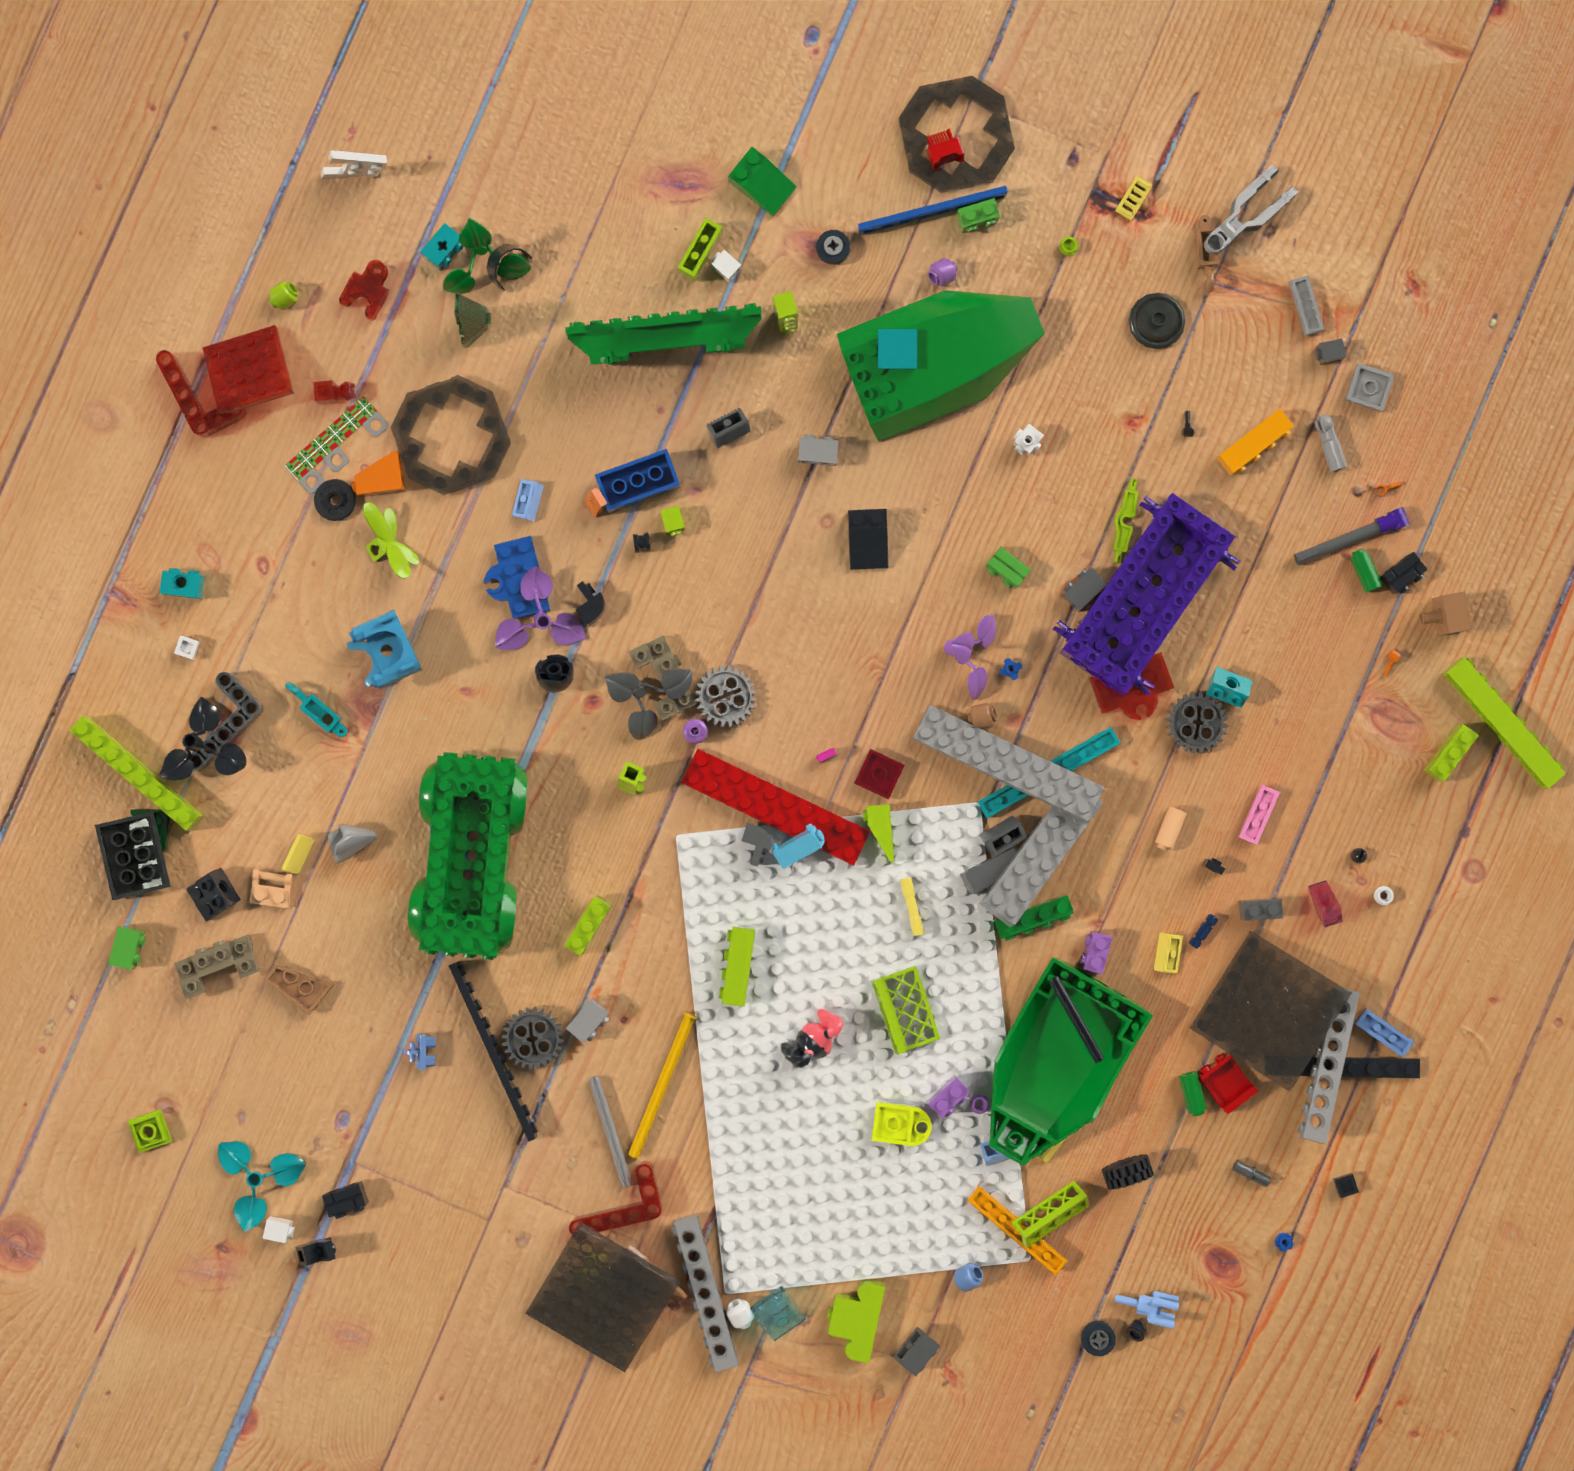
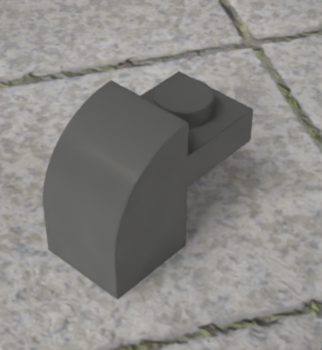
(760, 838)

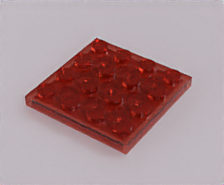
(248, 370)

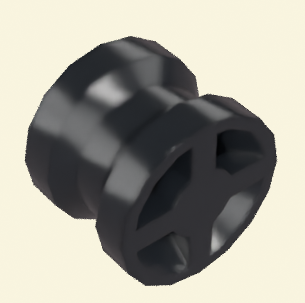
(641, 542)

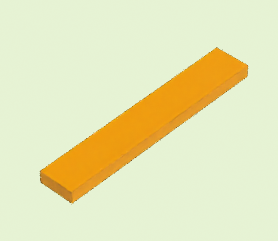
(1003, 1219)

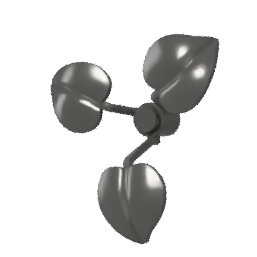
(624, 685)

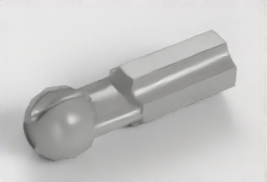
(1330, 443)

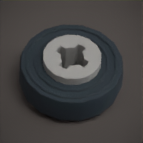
(835, 253)

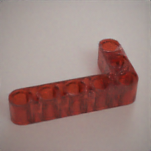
(191, 400)
(623, 1211)

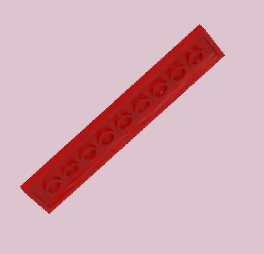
(773, 805)

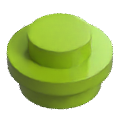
(1068, 246)

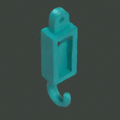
(317, 709)

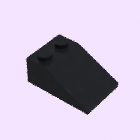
(868, 539)

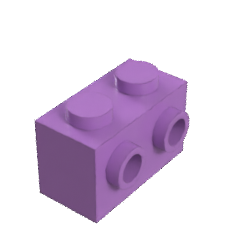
(1096, 952)
(948, 1096)

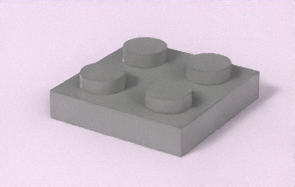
(1369, 387)

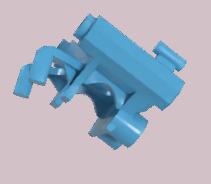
(379, 632)

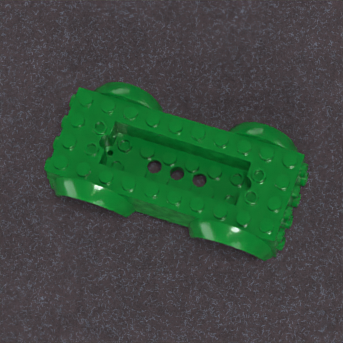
(444, 907)

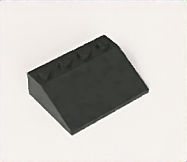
(132, 856)

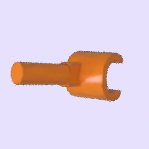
(1388, 487)
(1394, 656)

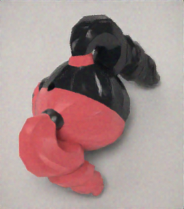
(813, 1039)

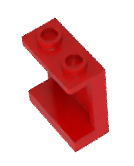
(1226, 1083)

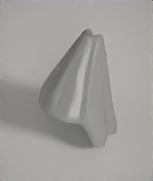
(349, 840)

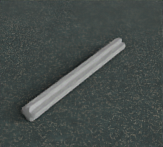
(610, 1131)

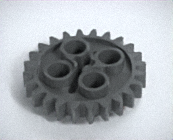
(1179, 720)
(550, 1035)

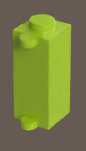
(631, 779)

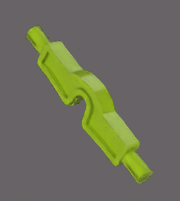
(1124, 531)

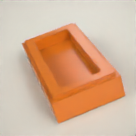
(595, 502)

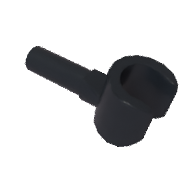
(1187, 424)

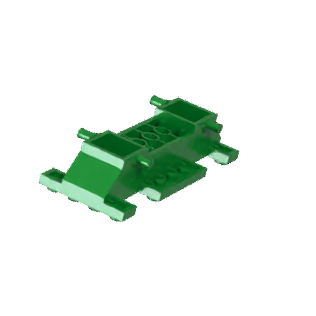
(619, 338)

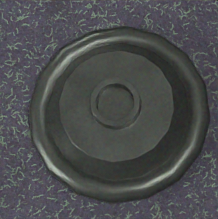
(1157, 321)

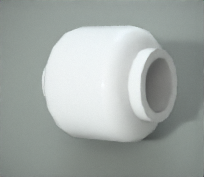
(739, 1314)

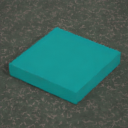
(897, 348)

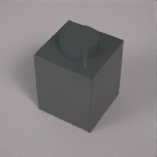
(1330, 351)

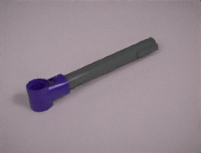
(1394, 520)

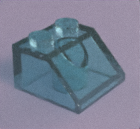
(777, 1313)

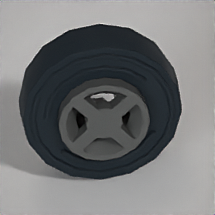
(1102, 1343)

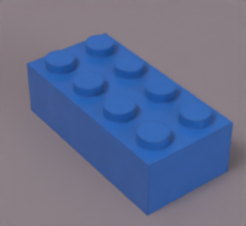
(637, 481)

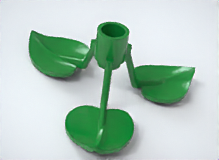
(478, 238)

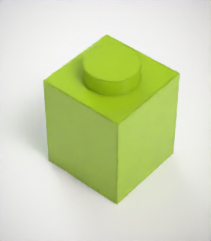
(673, 520)

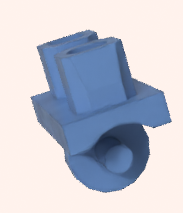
(422, 1059)

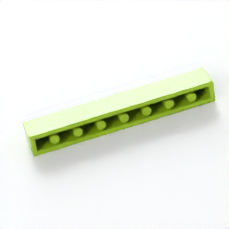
(1504, 723)
(136, 773)

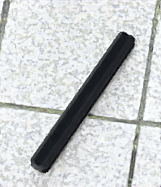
(1076, 1019)

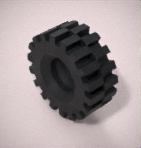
(1127, 1172)

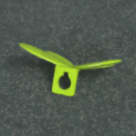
(385, 528)

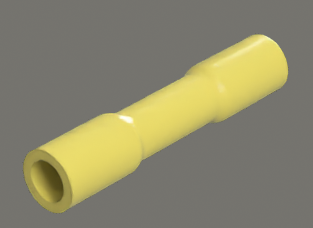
(909, 894)

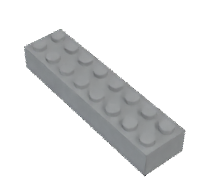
(1033, 864)

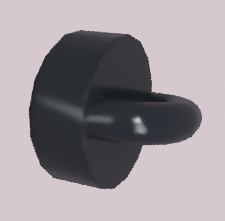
(1137, 1331)

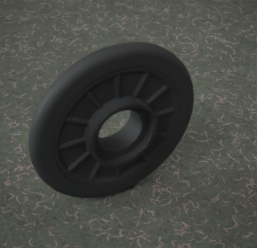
(323, 495)

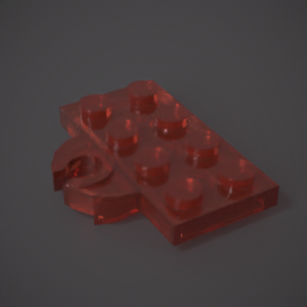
(1154, 672)

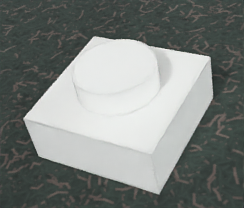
(187, 647)

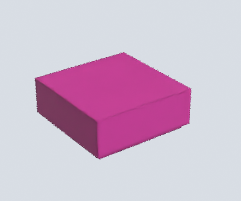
(825, 755)

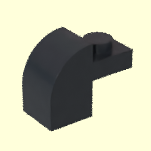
(594, 607)
(316, 1251)

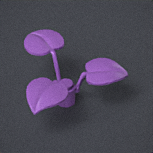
(565, 630)
(962, 647)

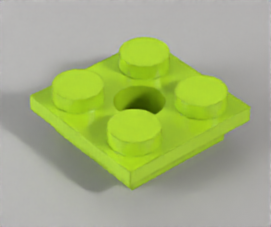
(157, 1123)

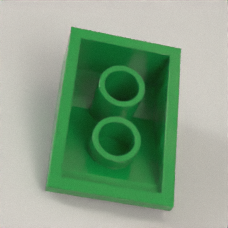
(761, 181)

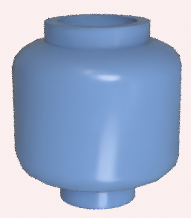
(968, 1277)

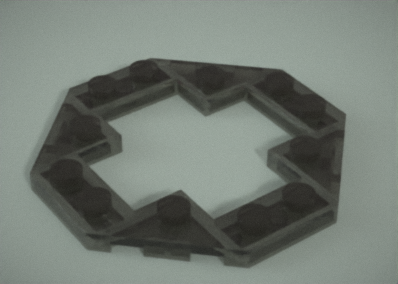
(947, 94)
(437, 396)

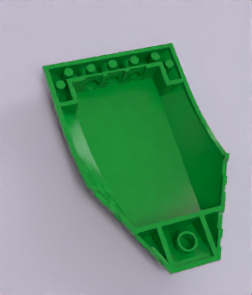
(962, 355)
(1044, 1071)

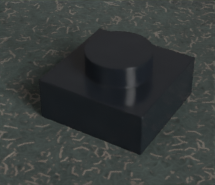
(1214, 865)
(1345, 1185)

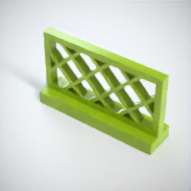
(889, 1015)

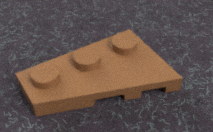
(298, 988)

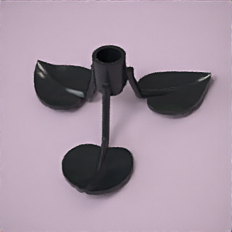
(202, 718)

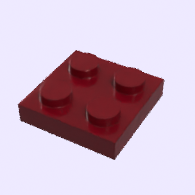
(879, 774)

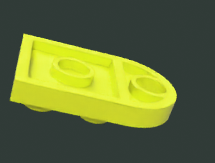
(898, 1124)

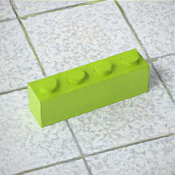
(785, 313)
(738, 966)

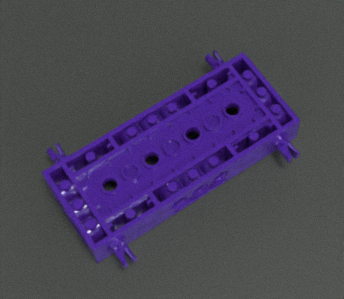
(1160, 606)

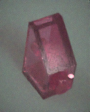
(1325, 904)

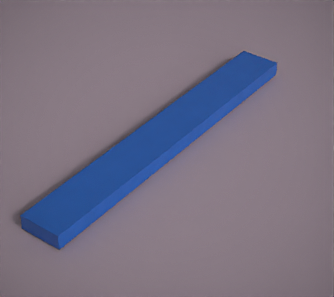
(930, 210)

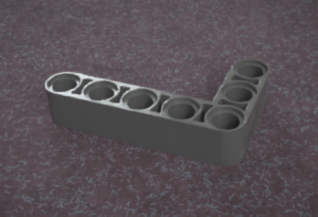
(229, 724)

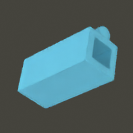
(798, 846)

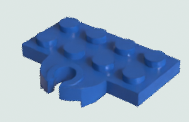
(514, 561)

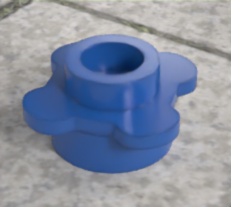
(1014, 673)

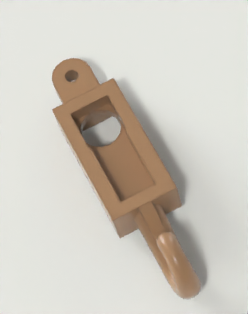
(1204, 259)

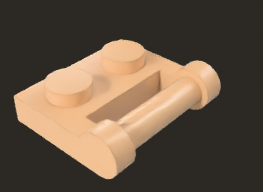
(270, 894)

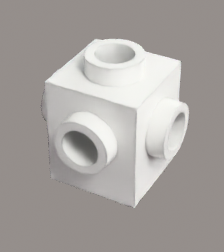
(1030, 434)

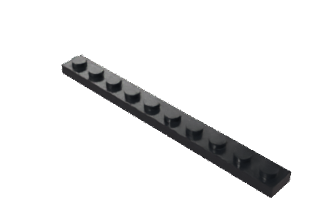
(497, 1058)

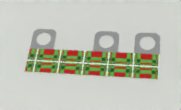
(327, 442)

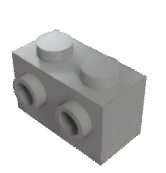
(818, 451)
(588, 1020)

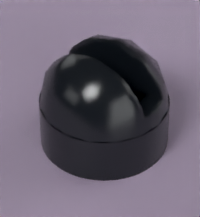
(1355, 854)

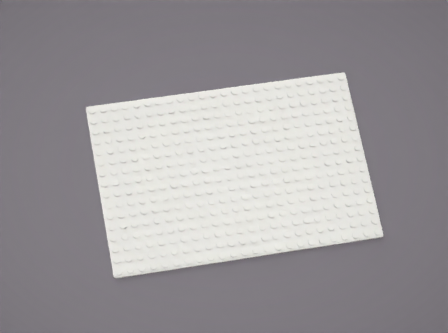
(792, 1147)

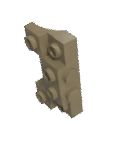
(660, 656)
(205, 962)

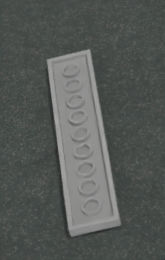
(1008, 763)

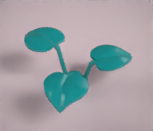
(285, 1168)

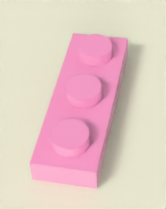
(1258, 814)

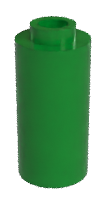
(1365, 570)
(1193, 1093)

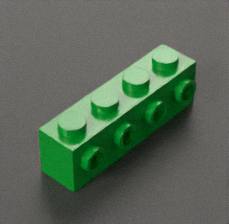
(1037, 915)

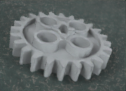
(732, 711)

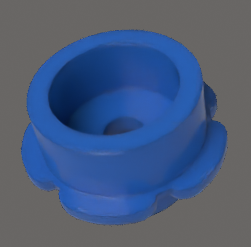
(1279, 1242)

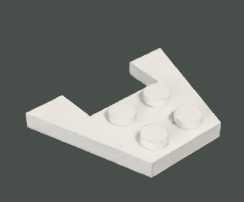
(354, 165)

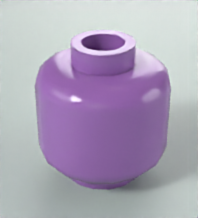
(942, 272)
(693, 738)

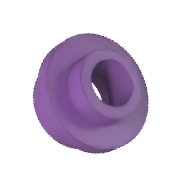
(979, 1110)

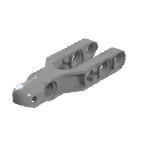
(1232, 227)

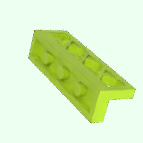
(1052, 1220)

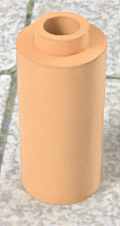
(1170, 829)

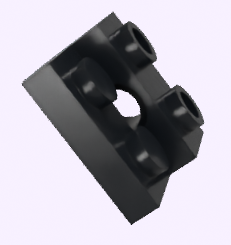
(213, 894)

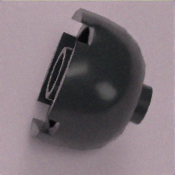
(554, 673)

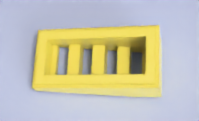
(1144, 185)

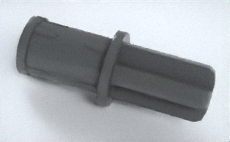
(1251, 1173)

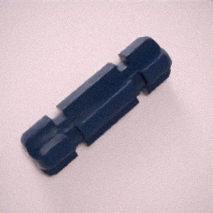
(1203, 931)

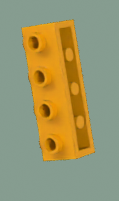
(1254, 442)

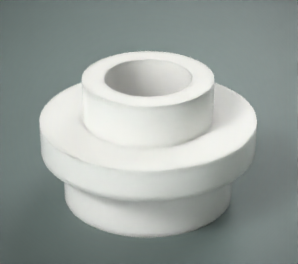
(1389, 895)

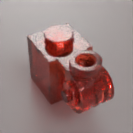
(329, 393)

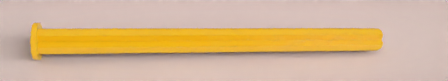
(662, 1084)

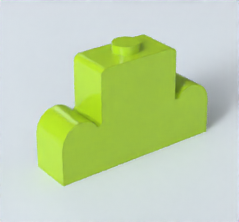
(857, 1319)

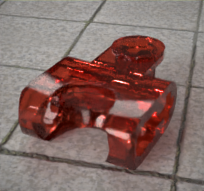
(368, 286)

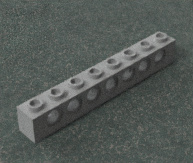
(1333, 1076)
(728, 1358)

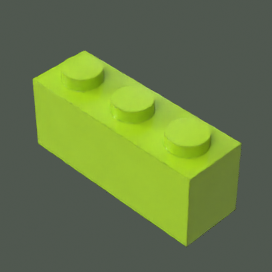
(700, 249)
(1450, 752)
(588, 925)

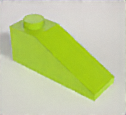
(879, 822)

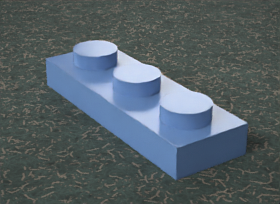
(1384, 1032)

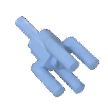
(1152, 1306)

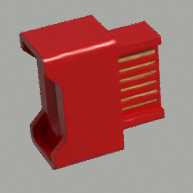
(944, 149)

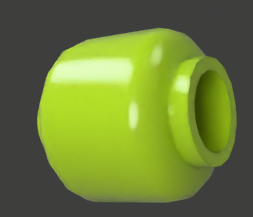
(283, 295)

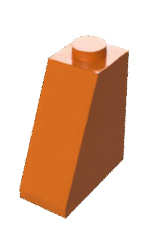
(381, 477)

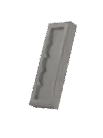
(1306, 305)

